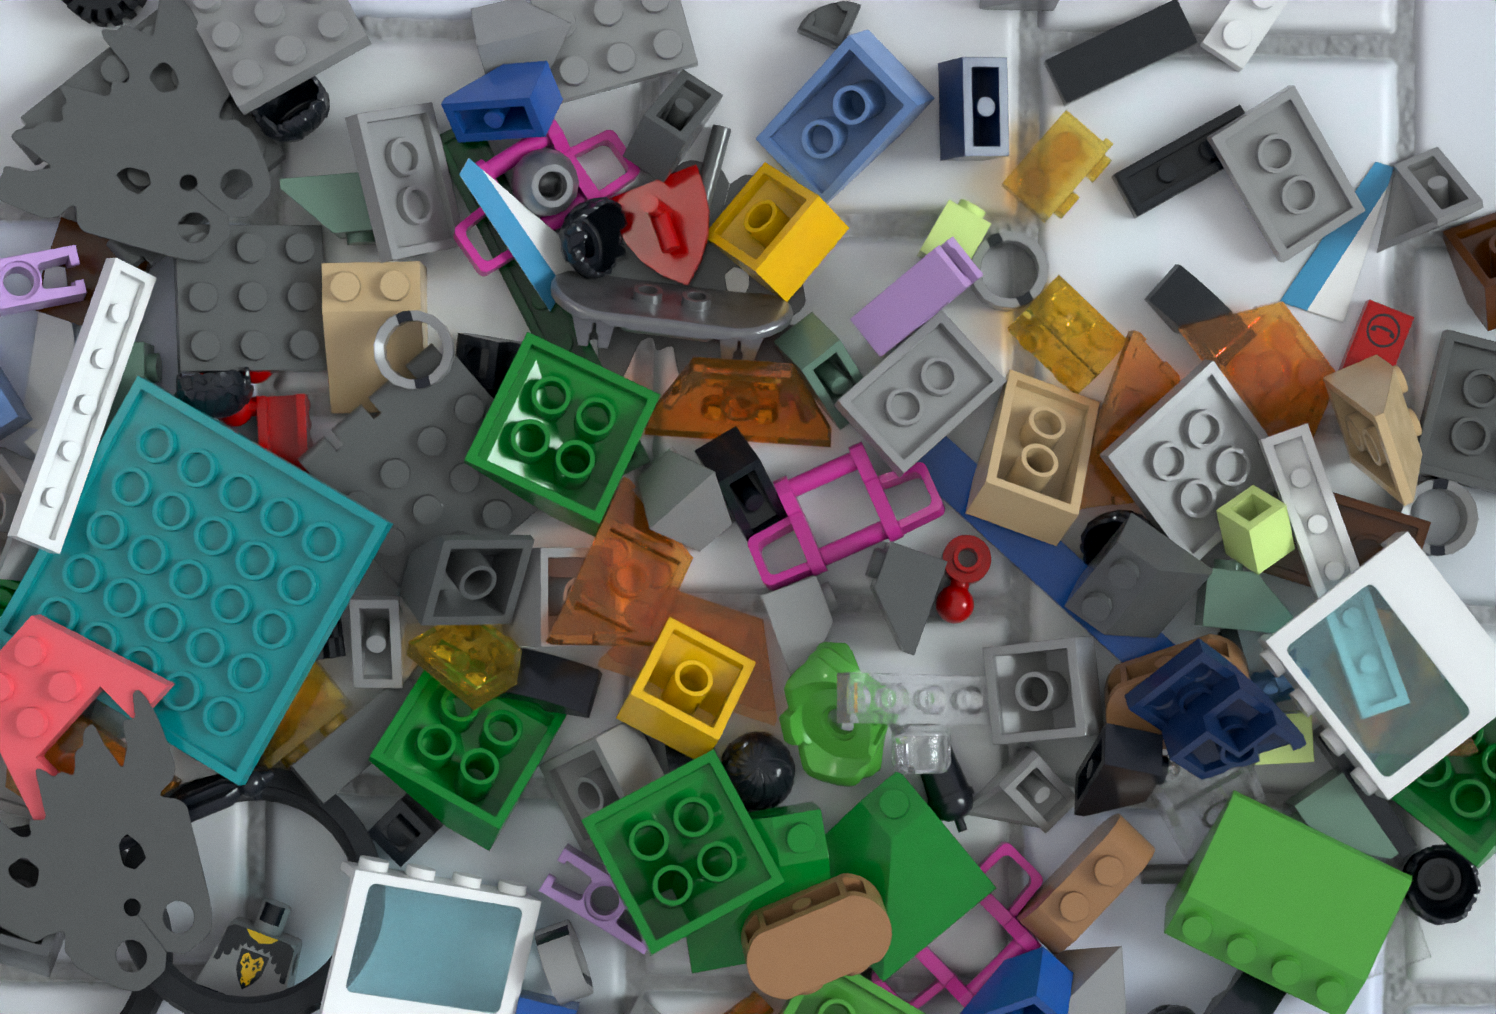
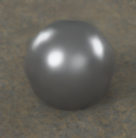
(545, 182)

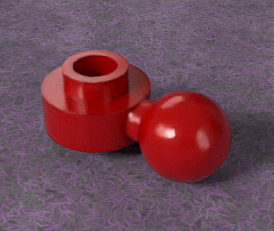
(955, 602)

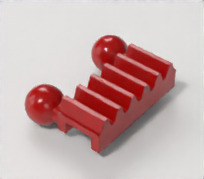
(281, 424)

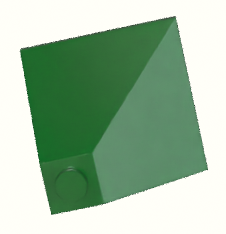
(561, 432)
(462, 760)
(1459, 799)
(682, 852)
(800, 852)
(911, 862)

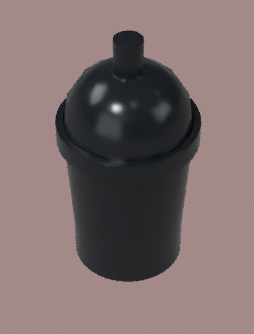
(949, 794)

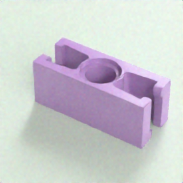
(916, 296)
(39, 297)
(583, 903)

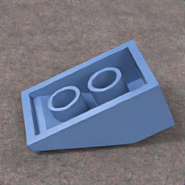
(844, 116)

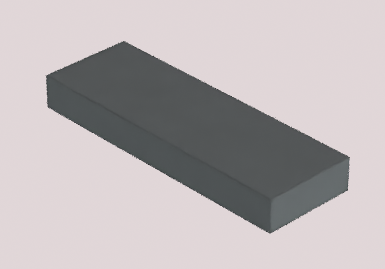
(348, 748)

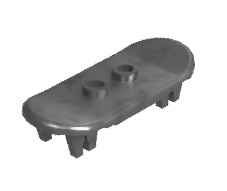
(670, 311)

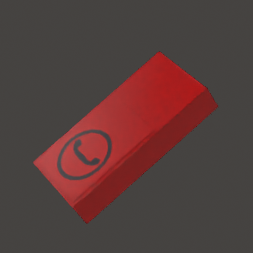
(1378, 332)

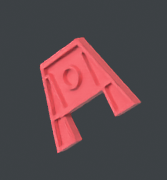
(47, 684)

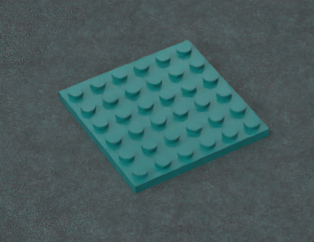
(204, 571)

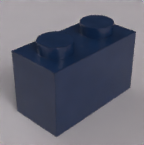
(973, 109)

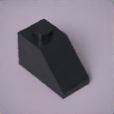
(743, 482)
(1119, 770)

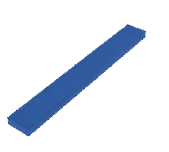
(1047, 566)

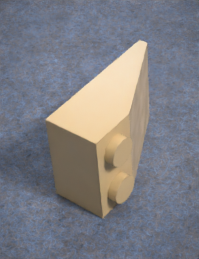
(354, 307)
(1378, 424)
(1034, 459)

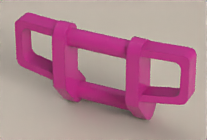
(587, 190)
(821, 557)
(1022, 941)

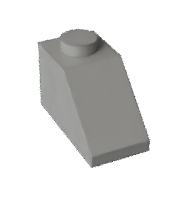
(800, 618)

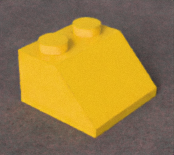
(777, 231)
(686, 690)

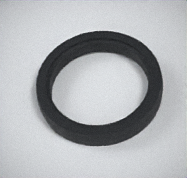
(304, 996)

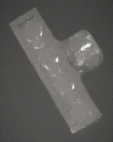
(917, 710)

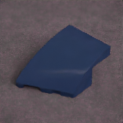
(1211, 713)

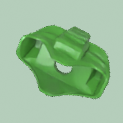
(812, 724)

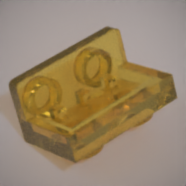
(1056, 167)
(1067, 335)
(468, 660)
(314, 709)

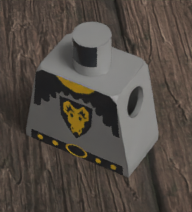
(254, 955)

